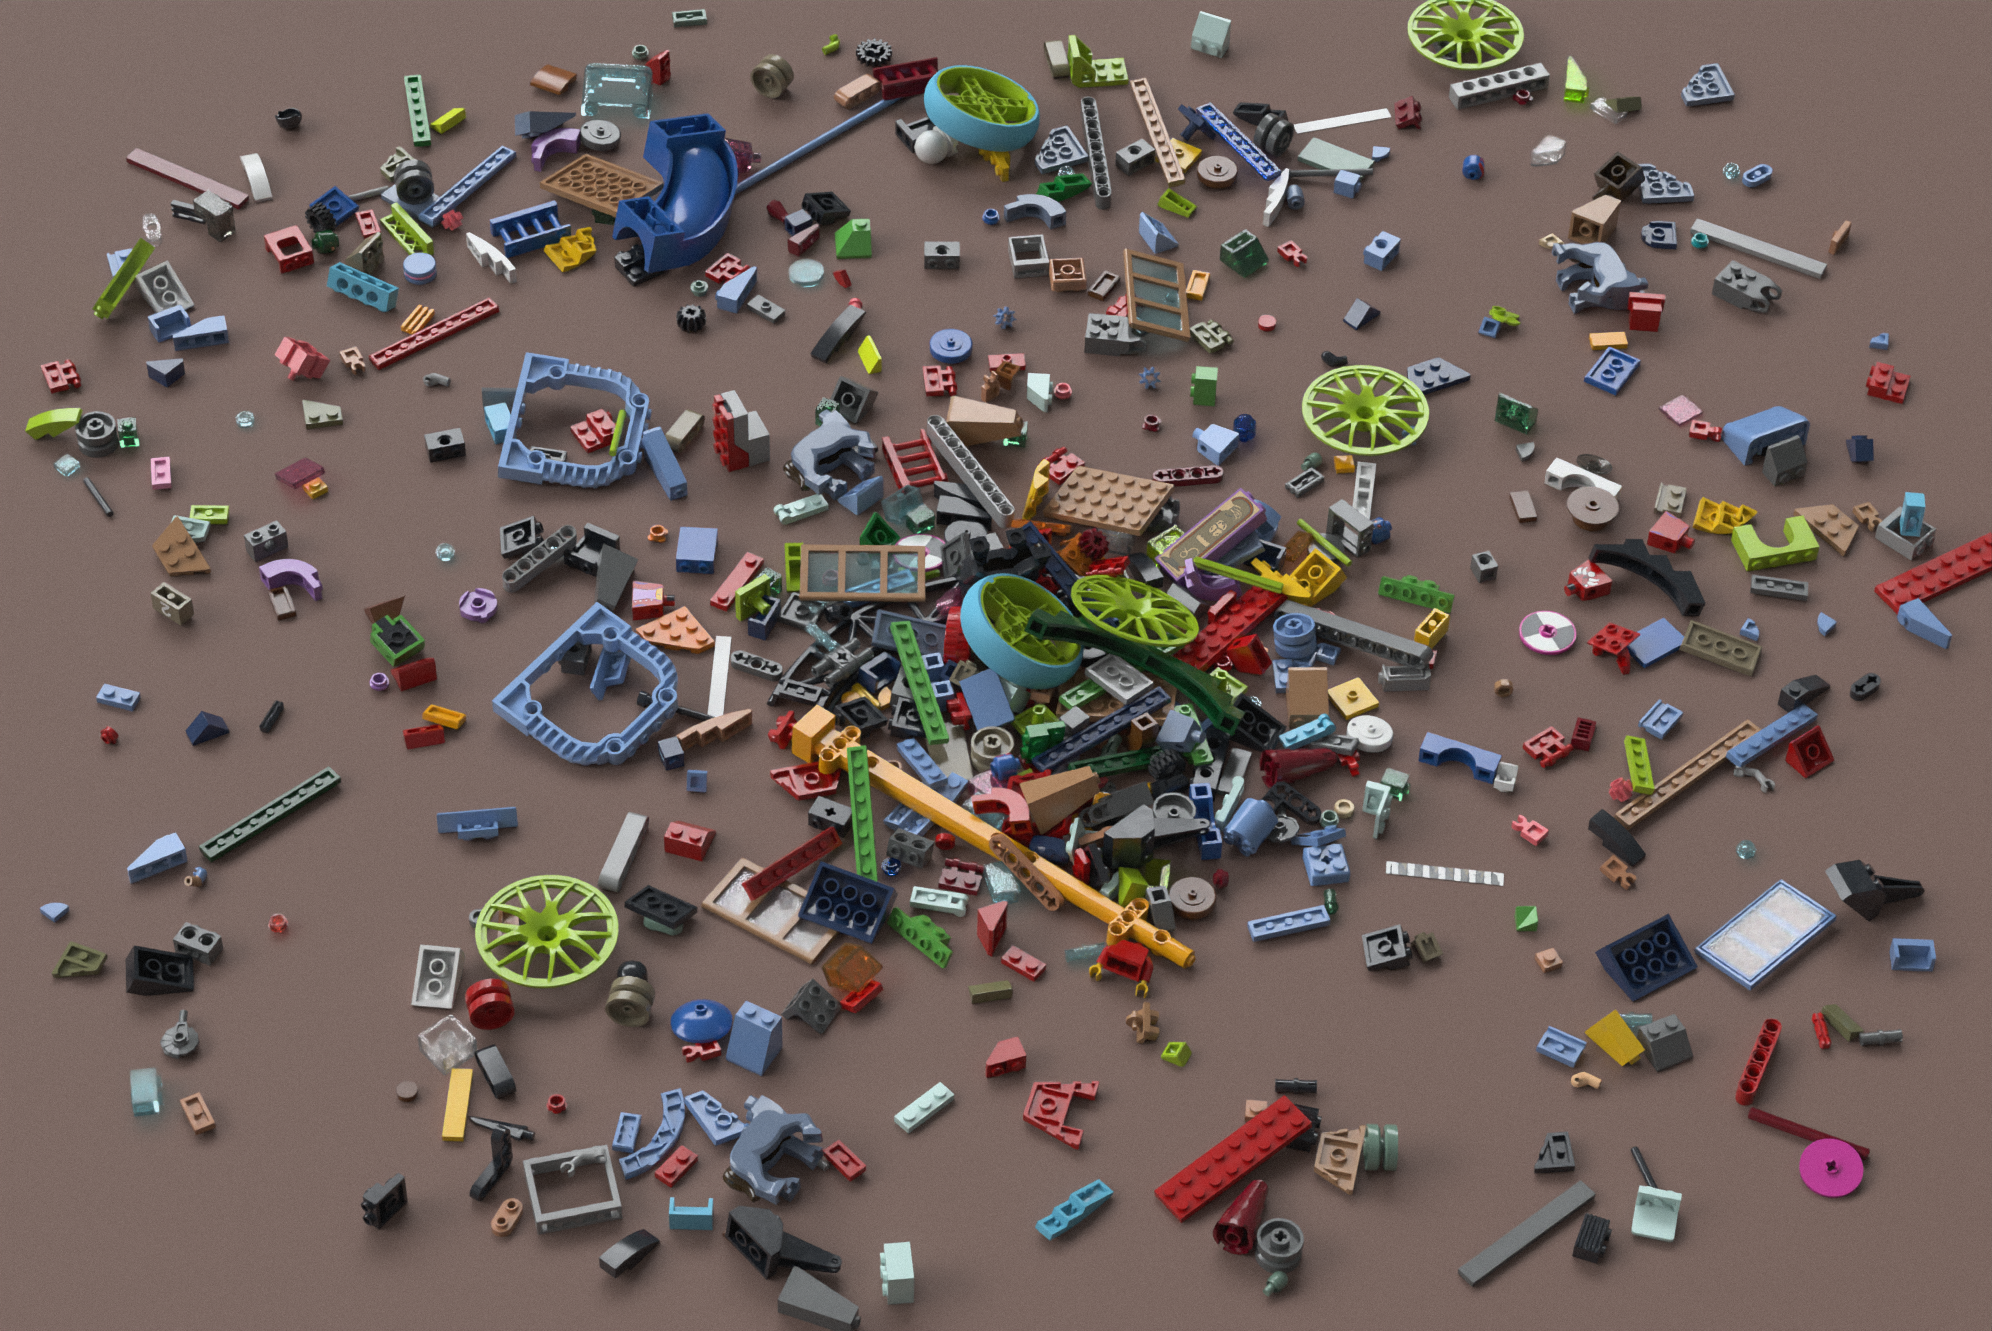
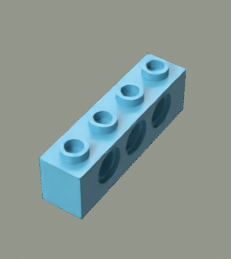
(362, 287)

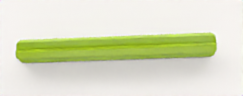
(1238, 575)

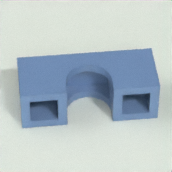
(941, 687)

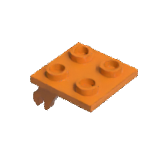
(1073, 558)

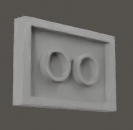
(1119, 678)

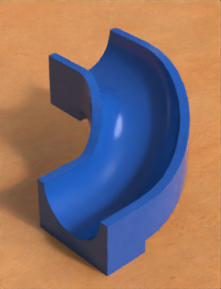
(696, 193)

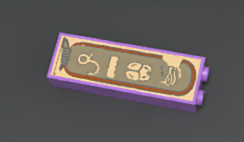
(1213, 534)

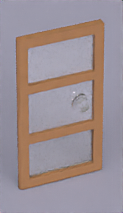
(771, 915)

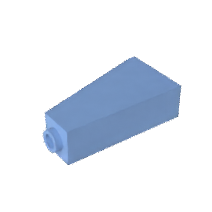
(663, 463)

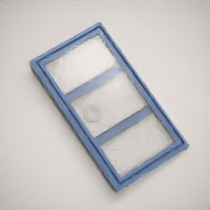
(1765, 934)

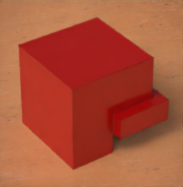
(1645, 311)

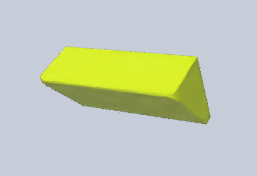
(448, 120)
(870, 356)

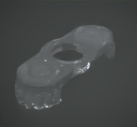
(153, 236)

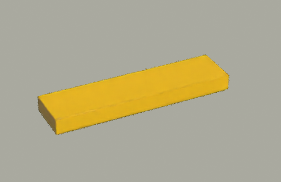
(457, 1105)

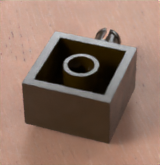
(1618, 177)

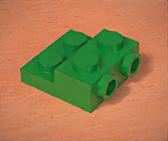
(1040, 738)

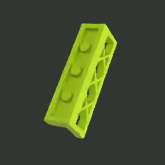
(411, 228)

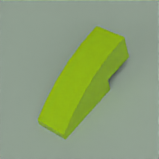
(53, 422)
(792, 566)

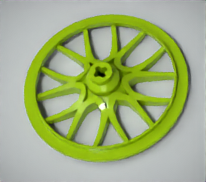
(1466, 33)
(1365, 410)
(1135, 613)
(546, 930)

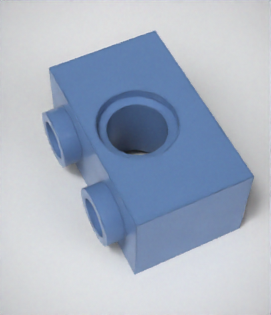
(1381, 250)

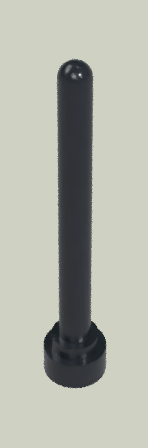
(645, 699)

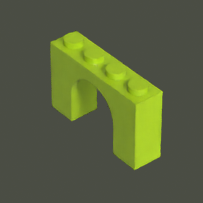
(1759, 556)

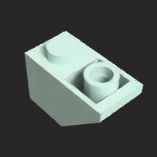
(1038, 390)

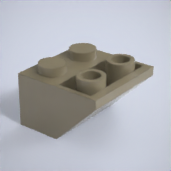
(367, 254)

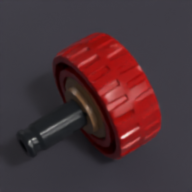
(955, 643)

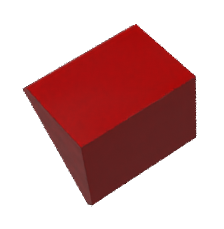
(415, 673)
(1809, 752)
(992, 925)

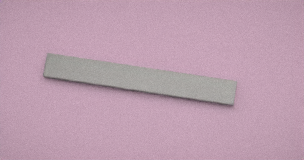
(1759, 248)

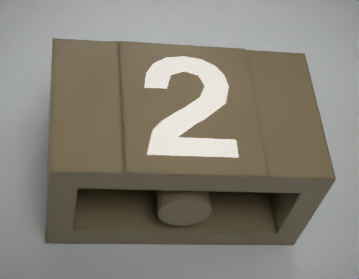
(172, 603)

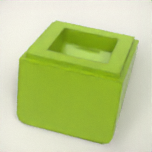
(1177, 1053)

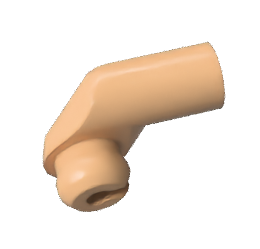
(1584, 1078)

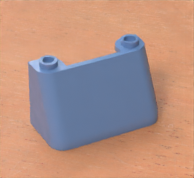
(1763, 429)

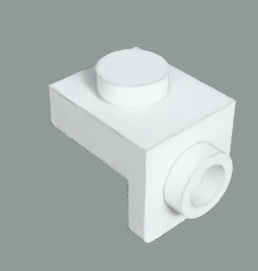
(1506, 777)

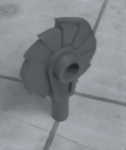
(1285, 829)
(180, 1039)

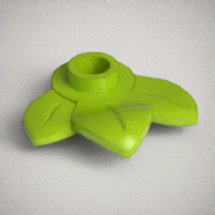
(1500, 314)

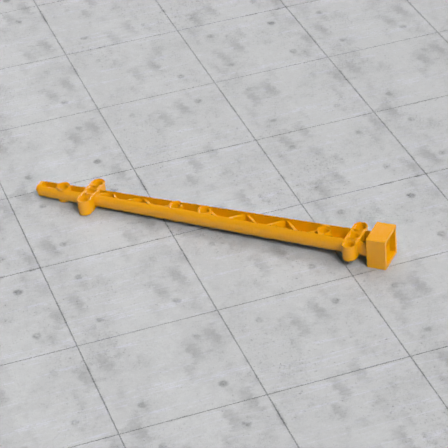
(817, 737)

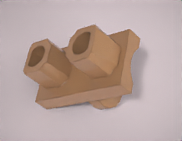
(1141, 1022)

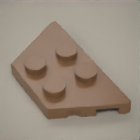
(1830, 525)
(178, 551)
(1339, 1157)

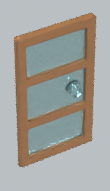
(1156, 295)
(862, 573)

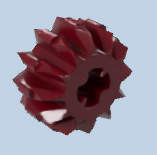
(1093, 544)

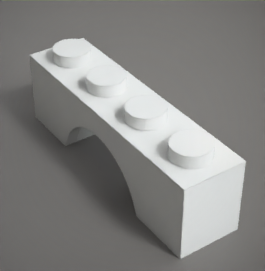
(1565, 475)

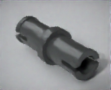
(1880, 1037)

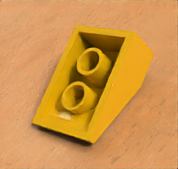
(1319, 575)

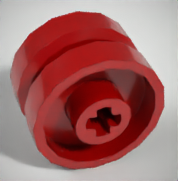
(489, 1004)

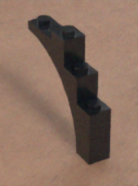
(1657, 569)

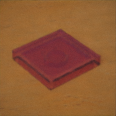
(300, 473)

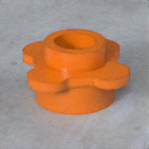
(657, 534)

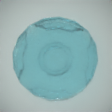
(806, 272)

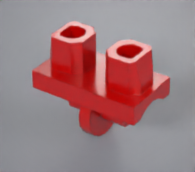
(960, 711)
(785, 729)

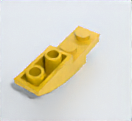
(1000, 160)
(1292, 586)

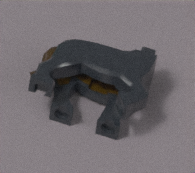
(1019, 560)

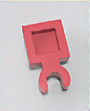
(1530, 831)

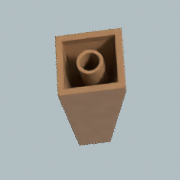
(982, 422)
(1059, 795)

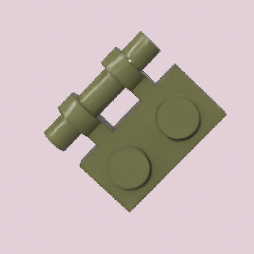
(1207, 336)

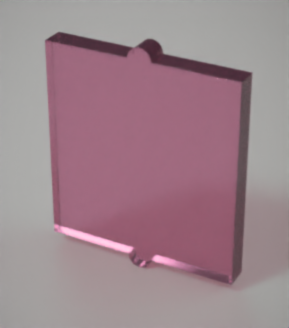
(1680, 410)

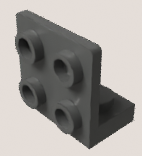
(813, 1005)

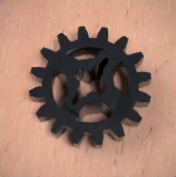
(874, 53)

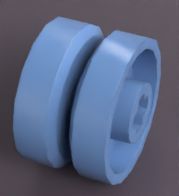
(1294, 635)

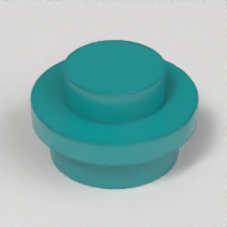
(1700, 240)

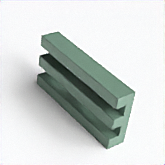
(689, 18)

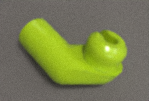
(833, 44)

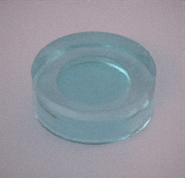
(245, 419)

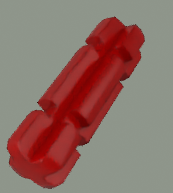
(1821, 1030)

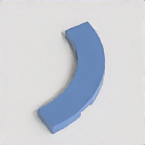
(662, 1141)

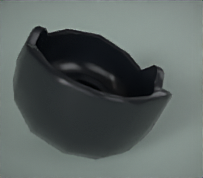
(289, 118)
(634, 969)

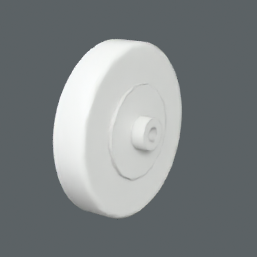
(1372, 732)

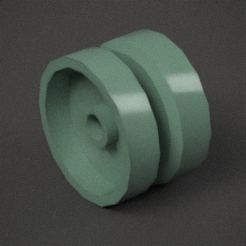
(1384, 1147)

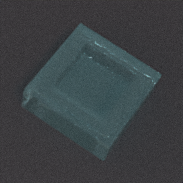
(66, 465)

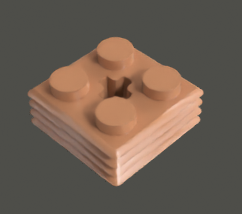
(1067, 274)

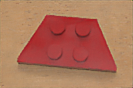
(806, 781)

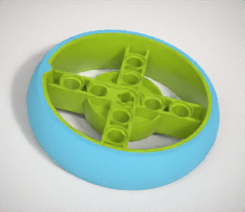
(981, 108)
(1007, 647)

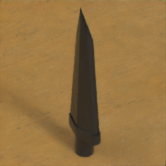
(517, 1132)

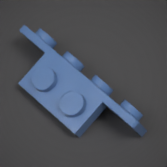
(609, 671)
(477, 822)

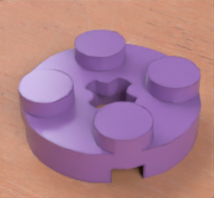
(478, 613)

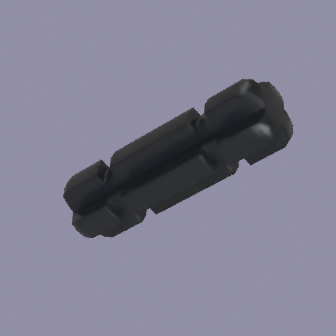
(271, 716)

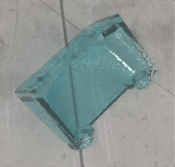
(618, 87)

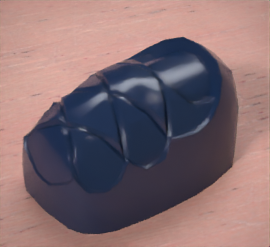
(1050, 848)

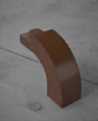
(1140, 733)

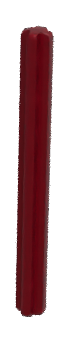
(1799, 1129)

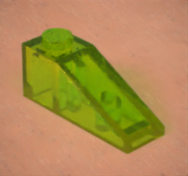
(1575, 83)

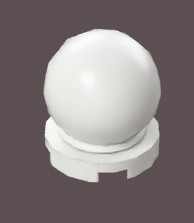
(934, 146)

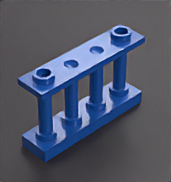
(525, 218)

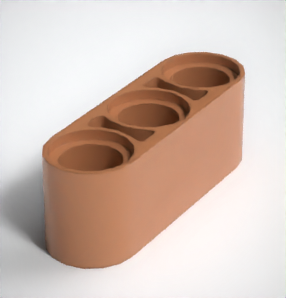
(857, 91)

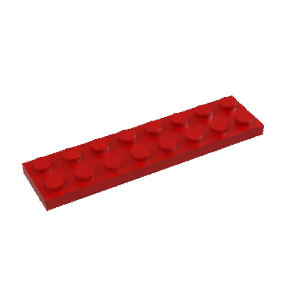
(1939, 574)
(1230, 625)
(1232, 1158)

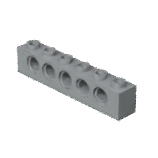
(1498, 86)

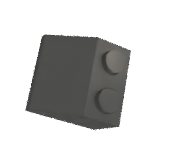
(854, 398)
(1785, 461)
(1665, 1042)

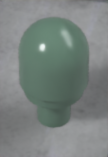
(1312, 460)
(1275, 1283)

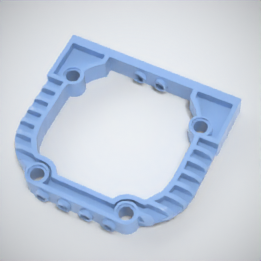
(555, 372)
(593, 627)

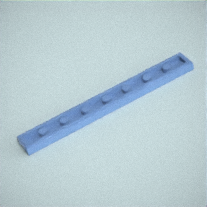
(467, 185)

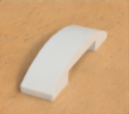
(257, 177)

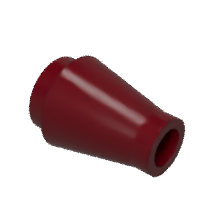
(777, 210)

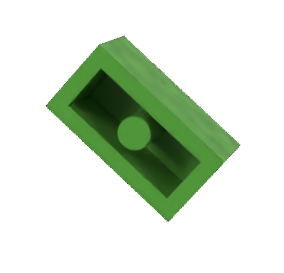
(1205, 386)

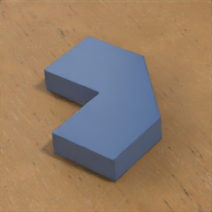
(1323, 652)

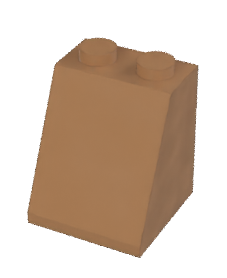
(1594, 220)
(1306, 695)

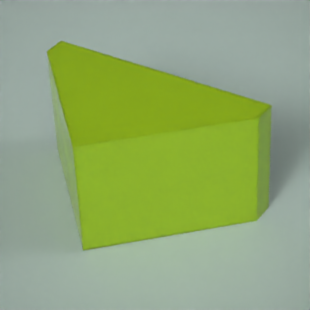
(1131, 885)

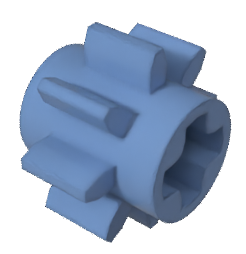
(1000, 316)
(1151, 382)

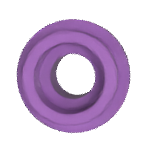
(379, 681)

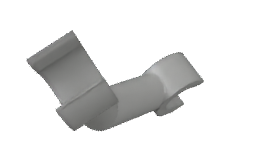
(1765, 783)
(597, 1155)

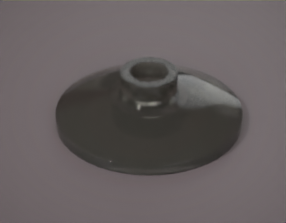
(1594, 464)

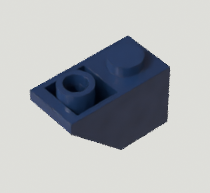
(1860, 448)

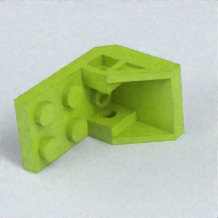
(1090, 72)

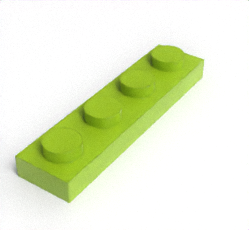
(1639, 765)

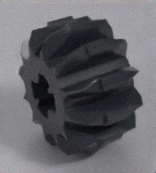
(691, 318)

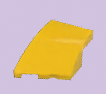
(572, 250)
(1038, 488)
(1721, 517)

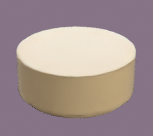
(1344, 808)

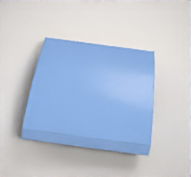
(908, 820)

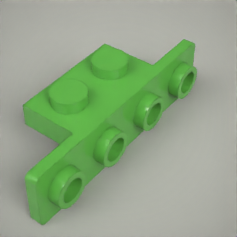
(1418, 592)
(1200, 753)
(923, 935)

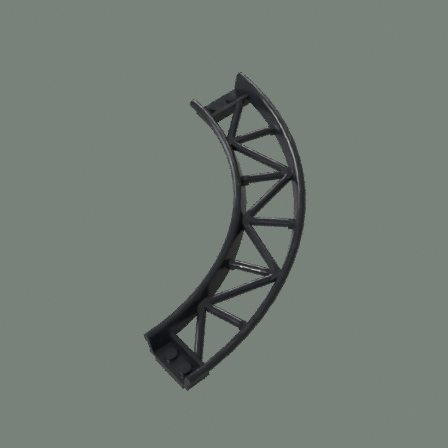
(811, 695)

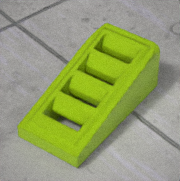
(1172, 201)

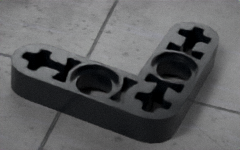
(1280, 799)
(502, 1159)

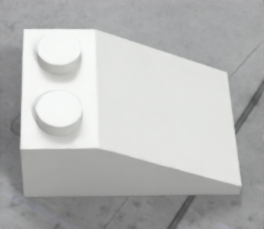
(162, 288)
(437, 976)

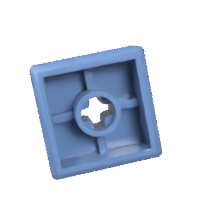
(1326, 864)

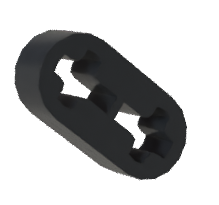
(1867, 689)

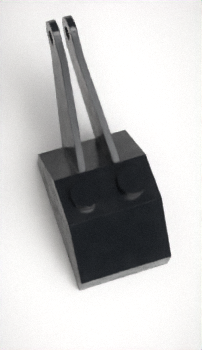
(1137, 835)
(1866, 891)
(766, 1246)

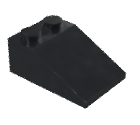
(1258, 727)
(158, 972)

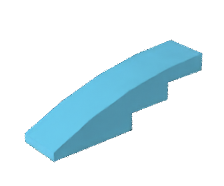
(1079, 1206)

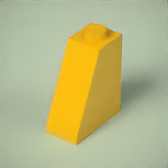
(1616, 1039)

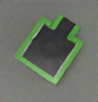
(396, 639)

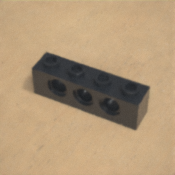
(1211, 773)

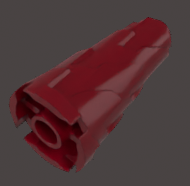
(1293, 765)
(1242, 1219)

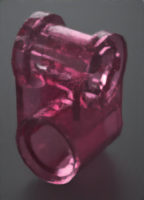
(949, 599)

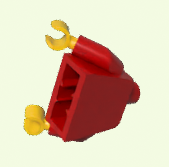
(1126, 960)

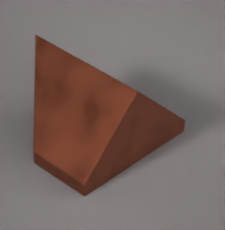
(391, 608)

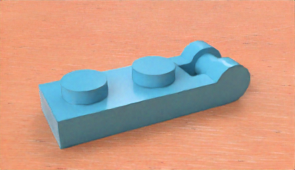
(1308, 733)

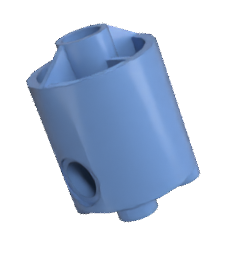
(1250, 826)

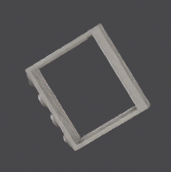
(575, 1216)

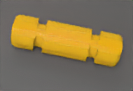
(858, 688)

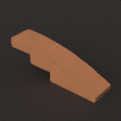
(715, 728)

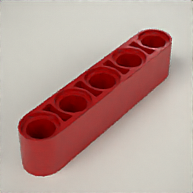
(1758, 1062)

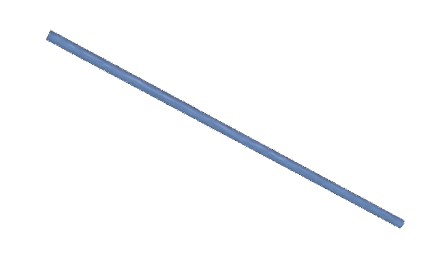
(814, 144)

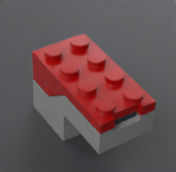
(738, 435)

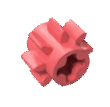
(452, 220)
(1621, 789)

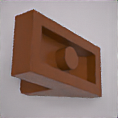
(1006, 374)

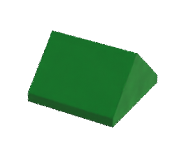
(878, 532)

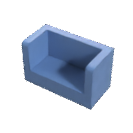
(168, 323)
(1912, 954)

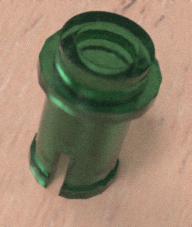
(1330, 901)

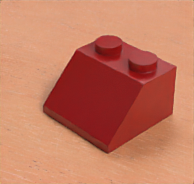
(688, 840)

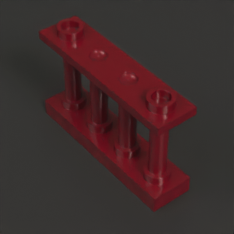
(905, 78)

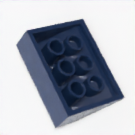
(847, 902)
(1647, 958)

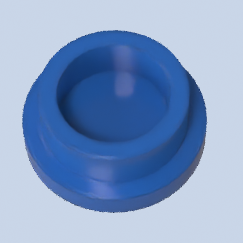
(991, 216)

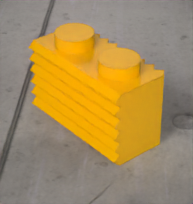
(1432, 628)

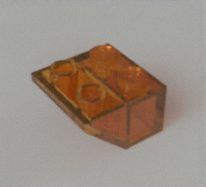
(851, 968)

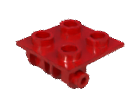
(1612, 639)

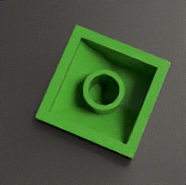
(854, 240)

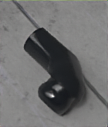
(1332, 360)

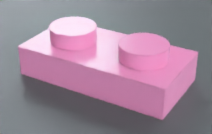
(161, 473)

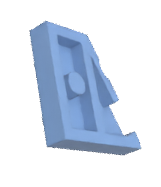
(1319, 837)

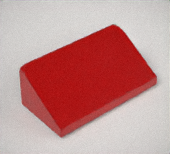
(424, 736)

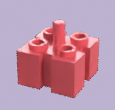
(301, 358)

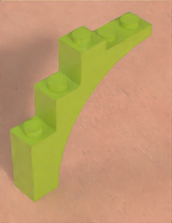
(123, 279)

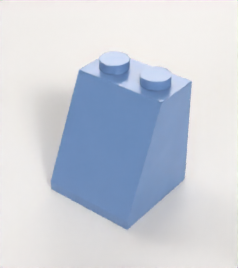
(755, 1038)

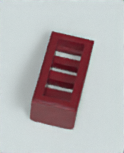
(802, 241)
(1577, 739)

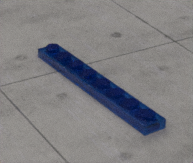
(1239, 142)

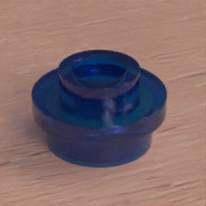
(891, 866)

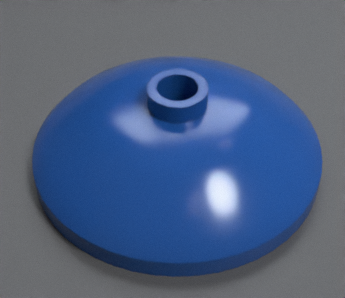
(701, 1021)

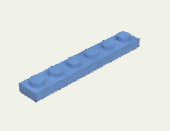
(1771, 735)

